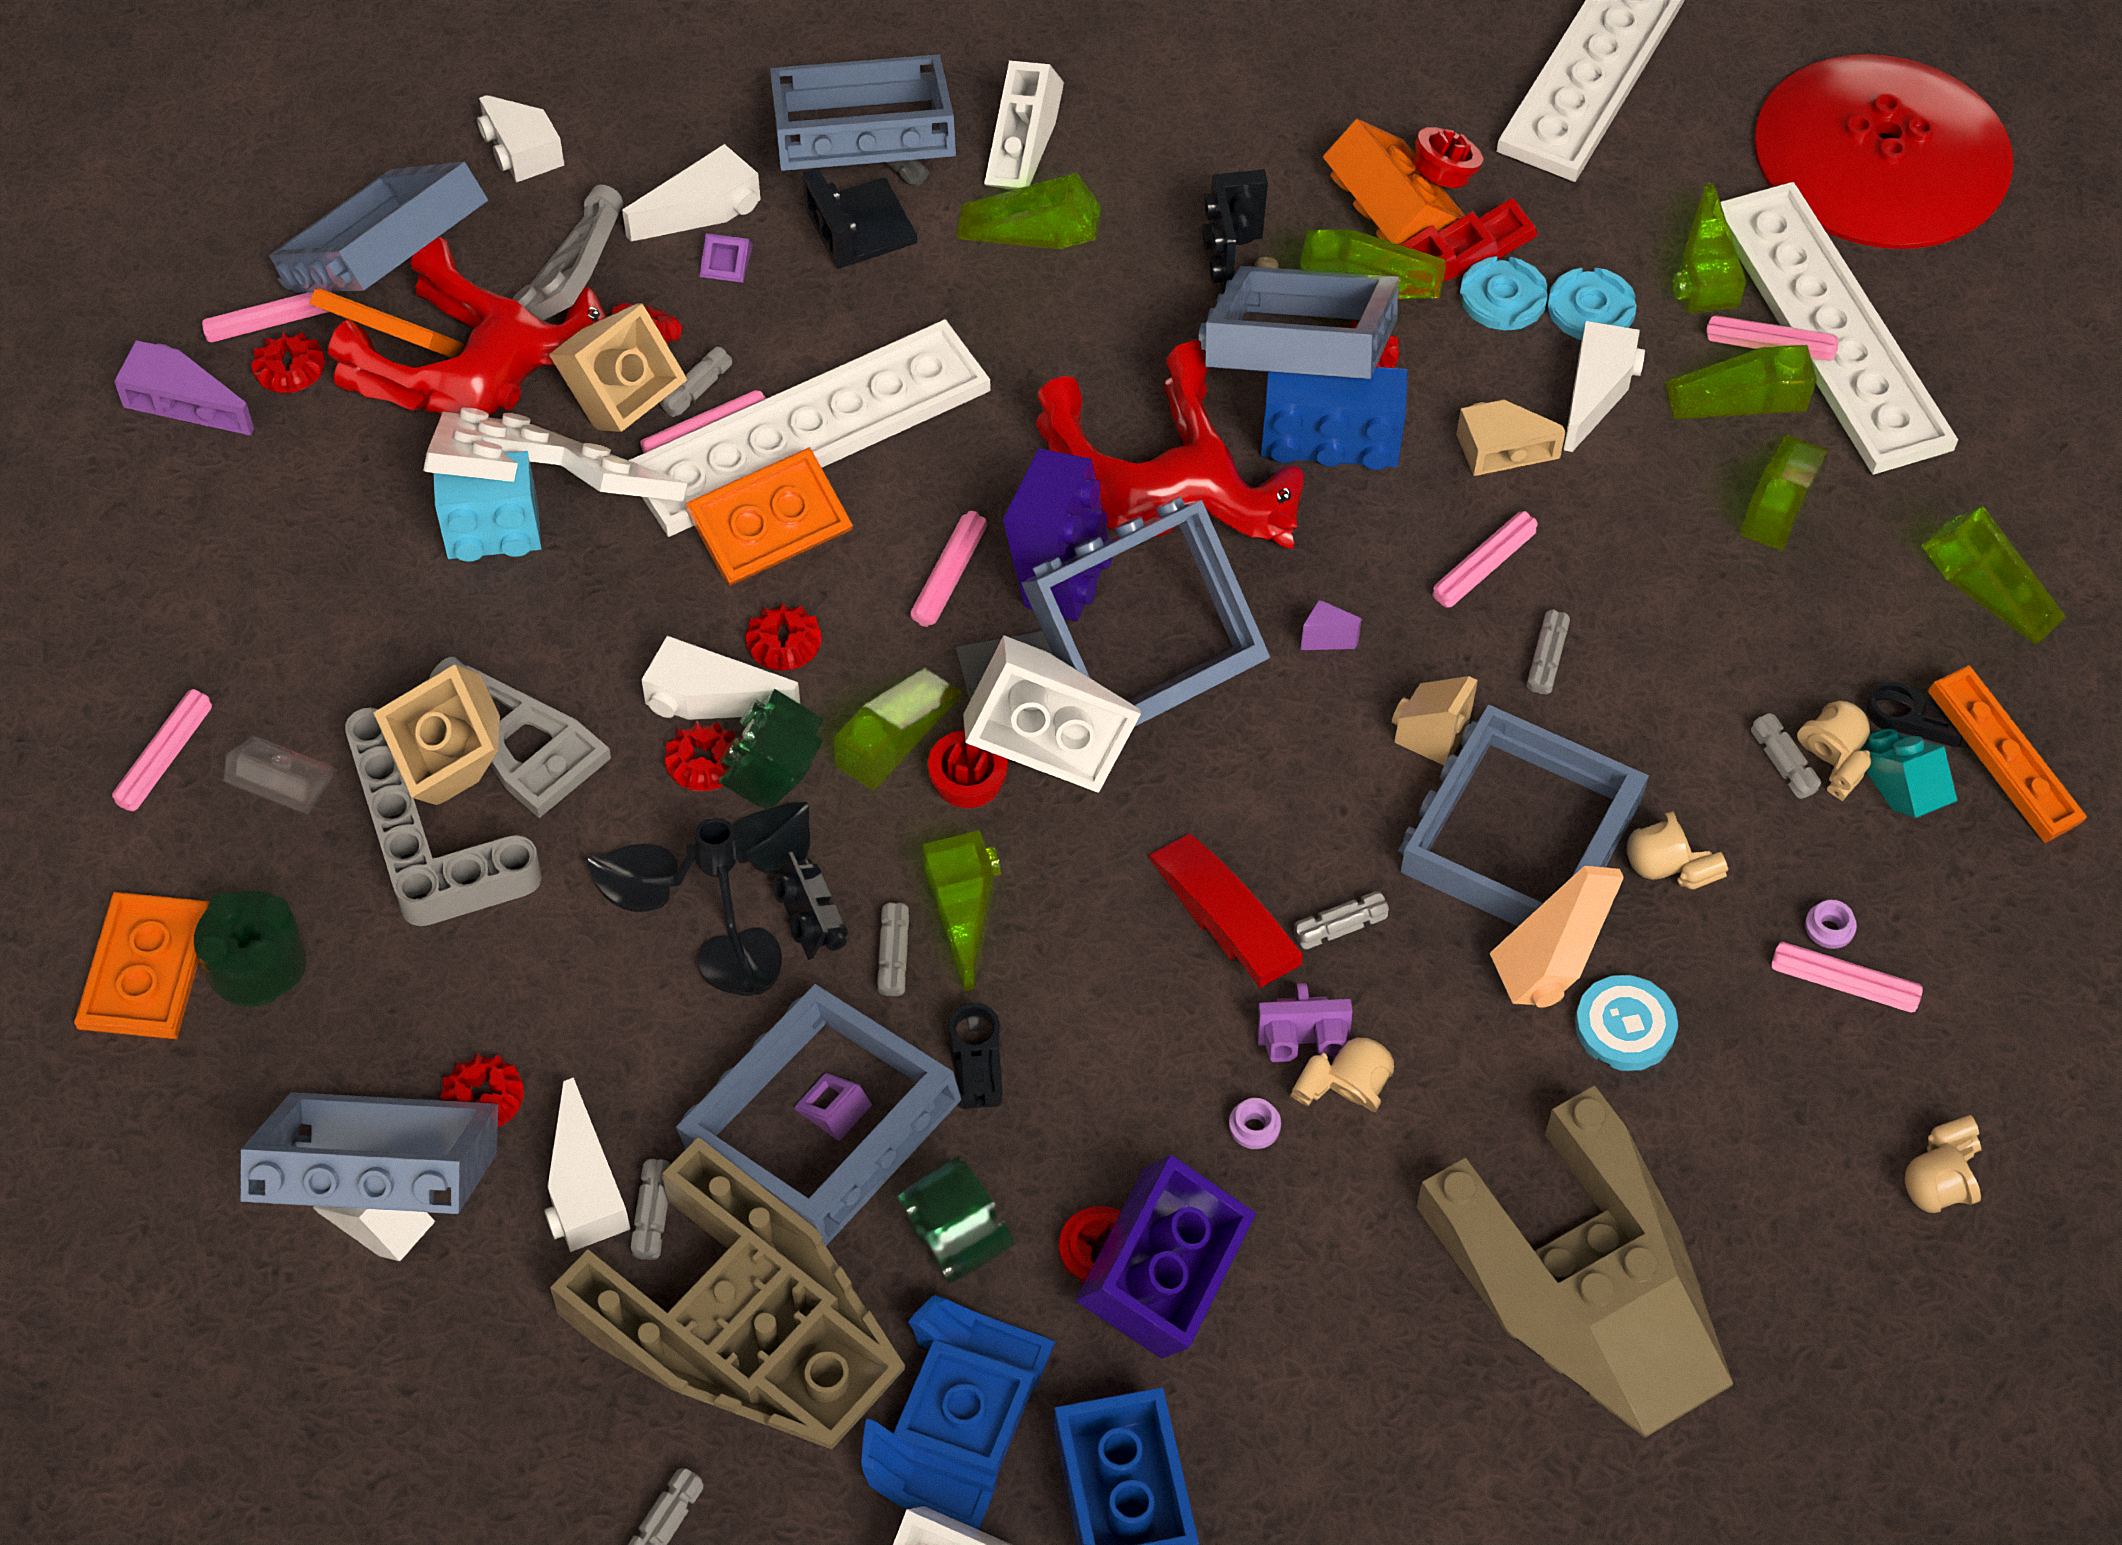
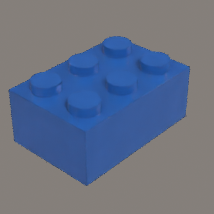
(1335, 418)
(1124, 1471)

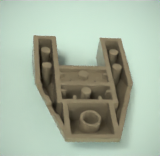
(1606, 1299)
(762, 1330)

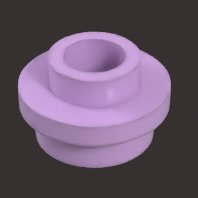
(1835, 912)
(1255, 1109)

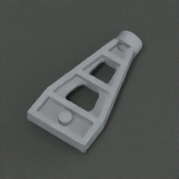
(574, 261)
(553, 769)

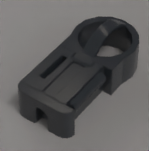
(1924, 715)
(978, 1064)

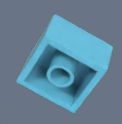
(488, 514)

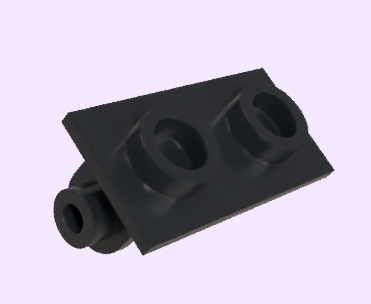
(801, 889)

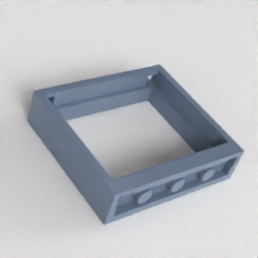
(864, 137)
(378, 228)
(1298, 347)
(1218, 577)
(1540, 748)
(370, 1153)
(876, 1155)

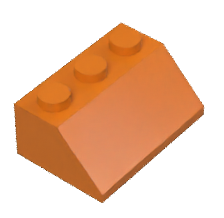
(1387, 185)

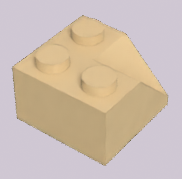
(618, 368)
(442, 734)

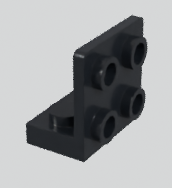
(1234, 217)
(857, 220)

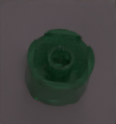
(250, 947)
(955, 1219)

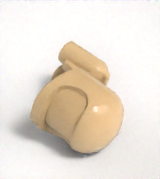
(1837, 740)
(1664, 851)
(1355, 1074)
(1942, 1173)

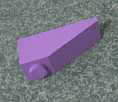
(174, 386)

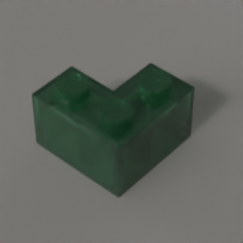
(772, 750)

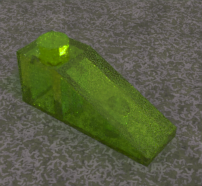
(1038, 215)
(1360, 253)
(1710, 266)
(1749, 384)
(1782, 492)
(1989, 570)
(891, 727)
(963, 890)

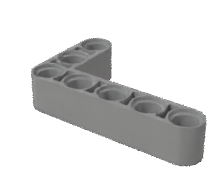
(404, 835)

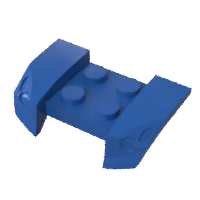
(957, 1412)

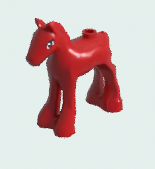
(497, 358)
(1194, 471)

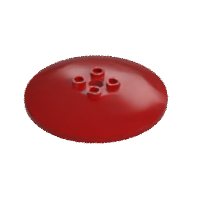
(1894, 193)

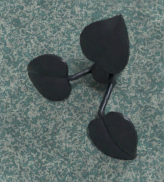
(641, 874)

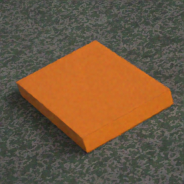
(387, 323)
(768, 516)
(142, 966)

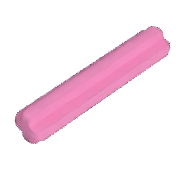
(259, 317)
(1759, 335)
(701, 420)
(1484, 559)
(949, 569)
(162, 750)
(1847, 977)

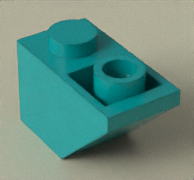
(1909, 772)

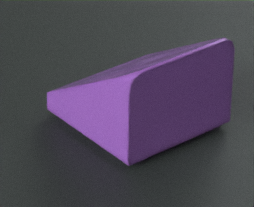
(725, 257)
(1330, 629)
(842, 1112)

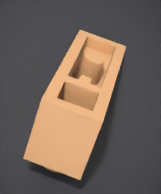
(1557, 938)

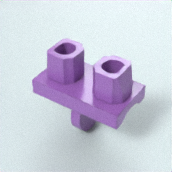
(1303, 1021)

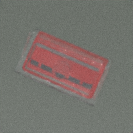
(277, 773)

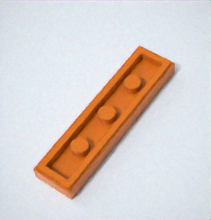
(2007, 754)

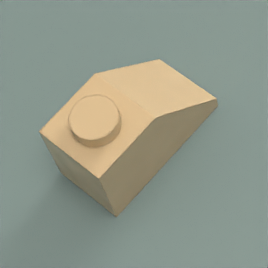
(1506, 437)
(1435, 717)

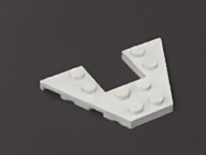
(476, 445)

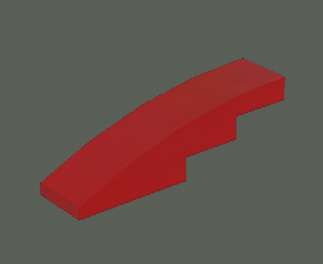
(1476, 238)
(1227, 909)

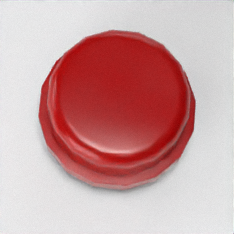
(1446, 157)
(964, 772)

